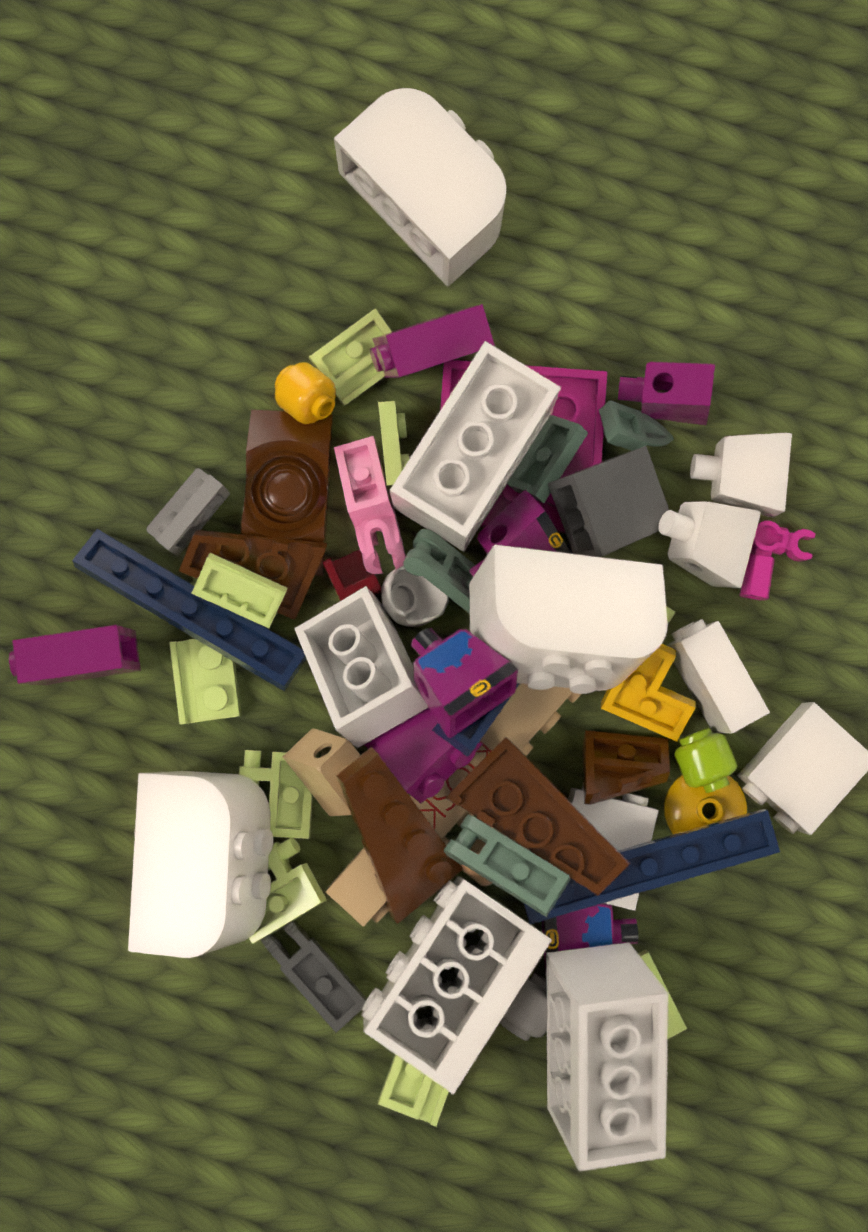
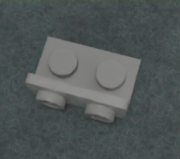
(187, 511)

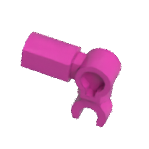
(768, 540)

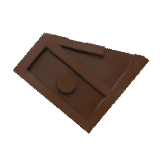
(622, 764)

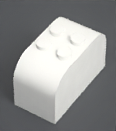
(425, 179)
(568, 616)
(198, 862)

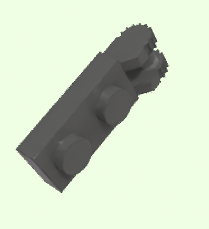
(317, 977)

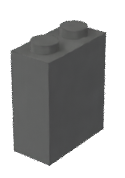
(610, 503)

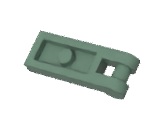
(448, 573)
(508, 865)

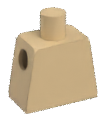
(321, 772)

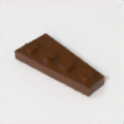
(534, 813)
(395, 836)

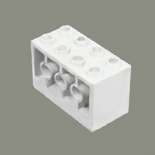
(474, 446)
(463, 1008)
(606, 1055)

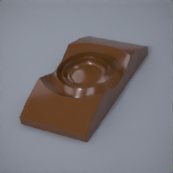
(287, 478)

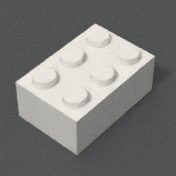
(360, 667)

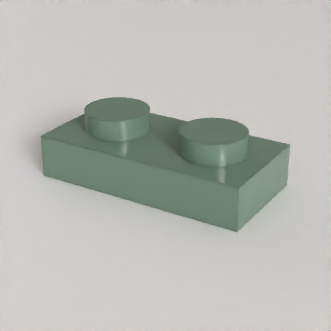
(547, 457)

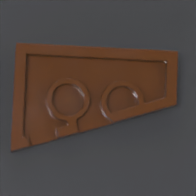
(277, 559)

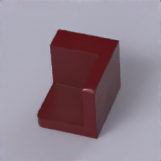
(350, 575)

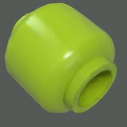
(705, 760)

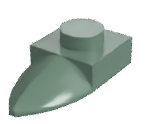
(631, 428)

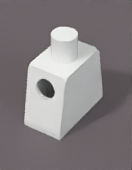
(748, 471)
(711, 540)

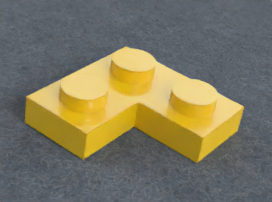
(648, 703)

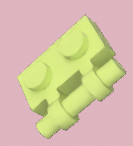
(288, 798)
(291, 893)

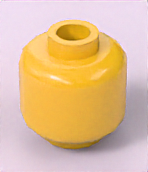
(305, 393)

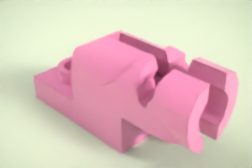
(369, 502)

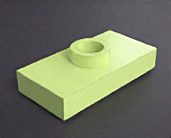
(239, 590)

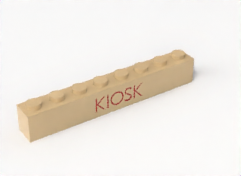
(519, 720)

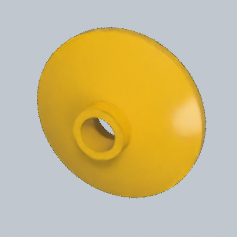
(685, 804)

